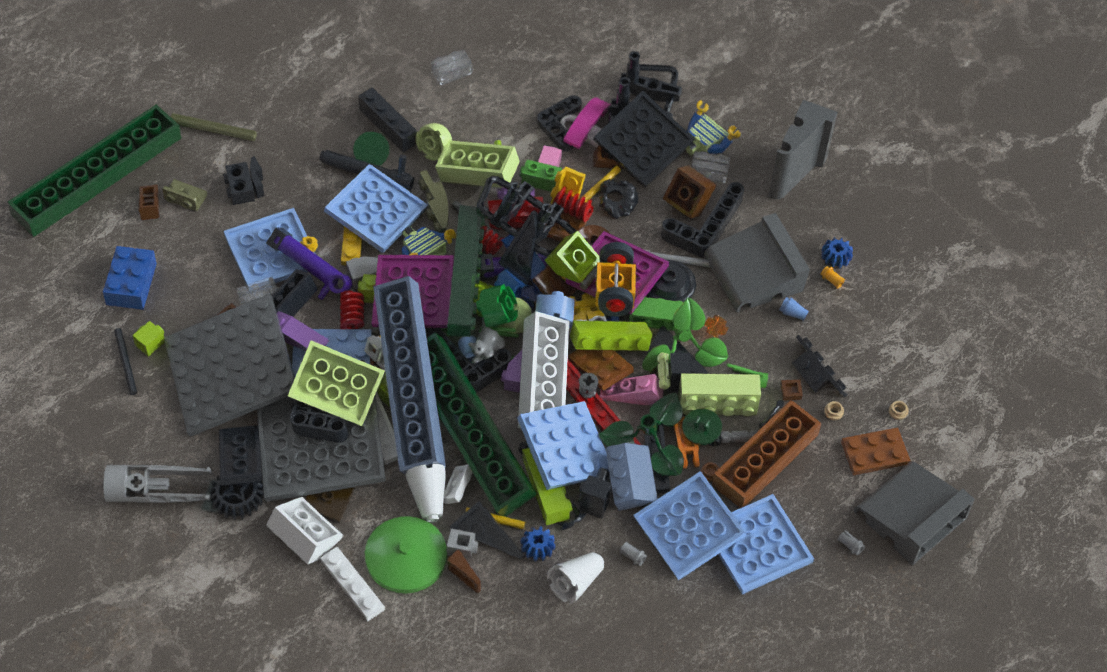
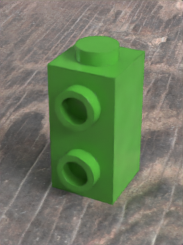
(539, 175)

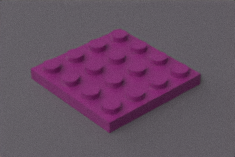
(648, 269)
(434, 280)

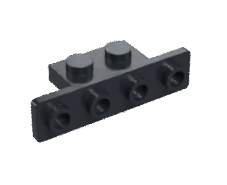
(813, 369)

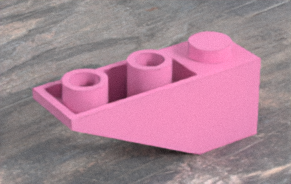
(634, 390)

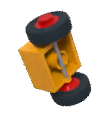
(615, 279)

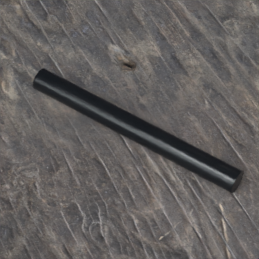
(125, 361)

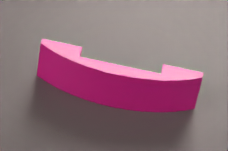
(585, 122)

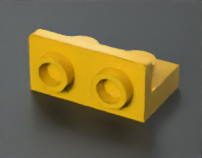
(570, 179)

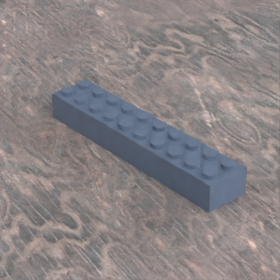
(408, 374)

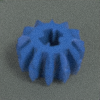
(837, 253)
(537, 543)

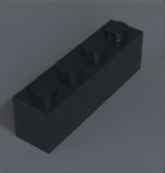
(387, 119)
(294, 293)

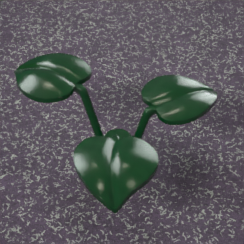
(665, 411)

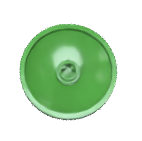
(405, 554)

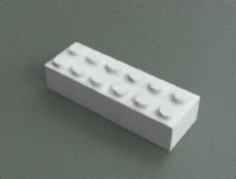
(543, 363)

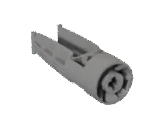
(120, 481)

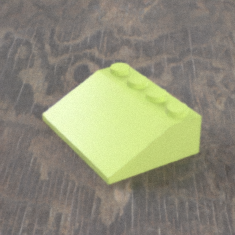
(336, 383)

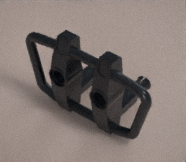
(633, 83)
(512, 204)

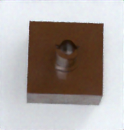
(689, 191)

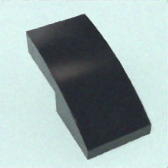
(257, 177)

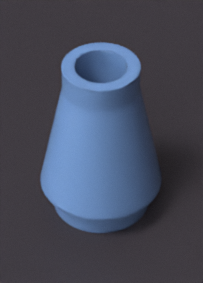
(793, 309)

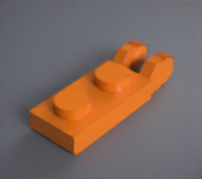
(685, 446)

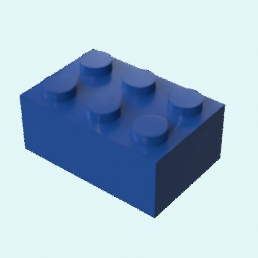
(129, 277)

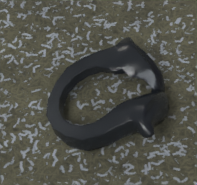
(578, 518)

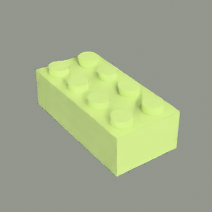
(476, 162)
(720, 393)

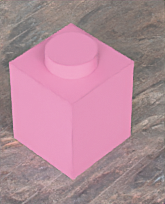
(550, 156)

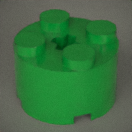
(497, 305)

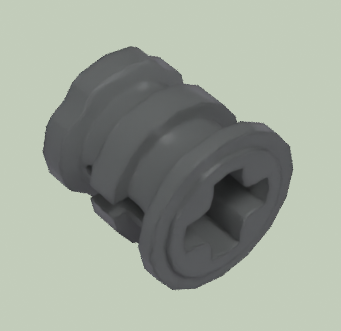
(590, 386)

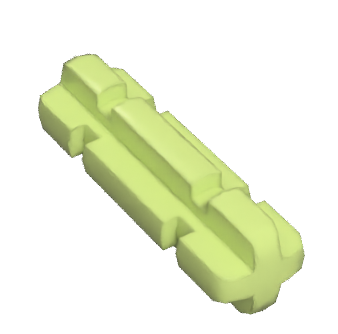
(663, 370)

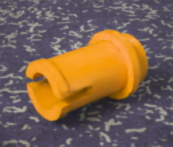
(832, 276)

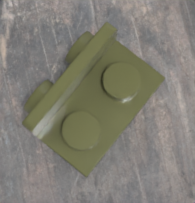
(184, 195)

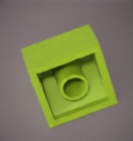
(573, 258)

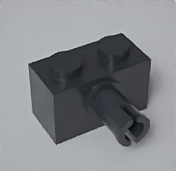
(595, 494)

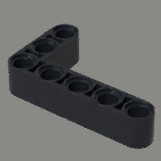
(696, 240)
(478, 371)
(311, 419)

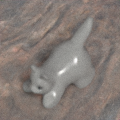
(486, 343)

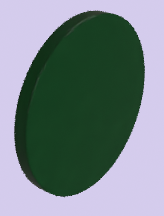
(371, 148)
(702, 426)

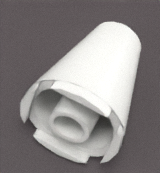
(428, 490)
(574, 576)

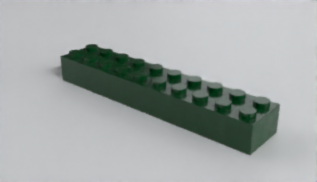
(94, 170)
(476, 432)

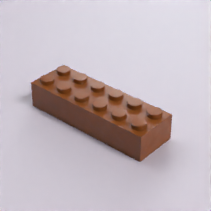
(766, 454)

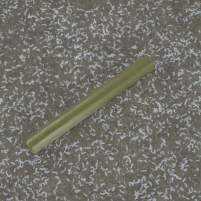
(214, 127)

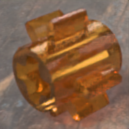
(716, 326)

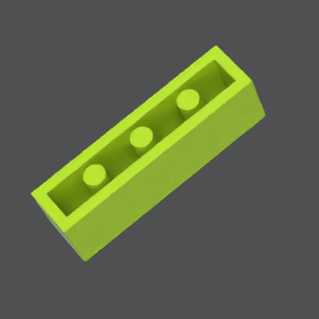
(610, 335)
(552, 501)

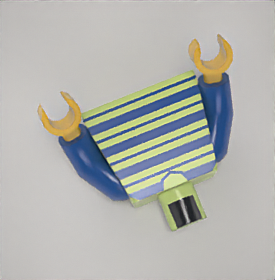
(708, 134)
(426, 241)

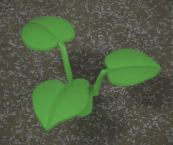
(689, 317)

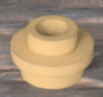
(834, 406)
(901, 406)

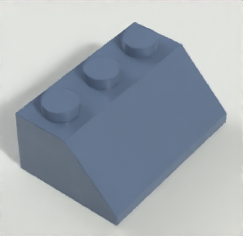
(631, 475)

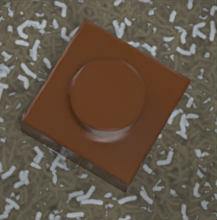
(791, 389)

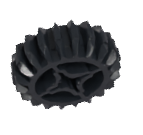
(224, 502)

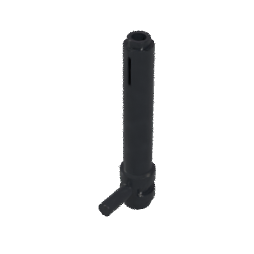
(356, 166)

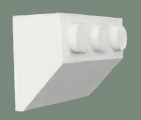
(303, 529)

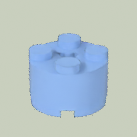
(556, 306)

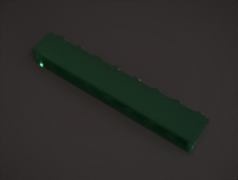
(465, 272)

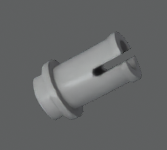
(852, 543)
(638, 557)

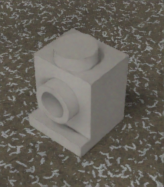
(463, 542)

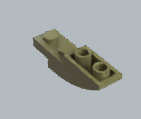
(436, 200)

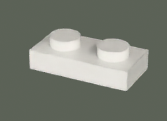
(457, 484)

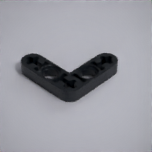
(554, 120)

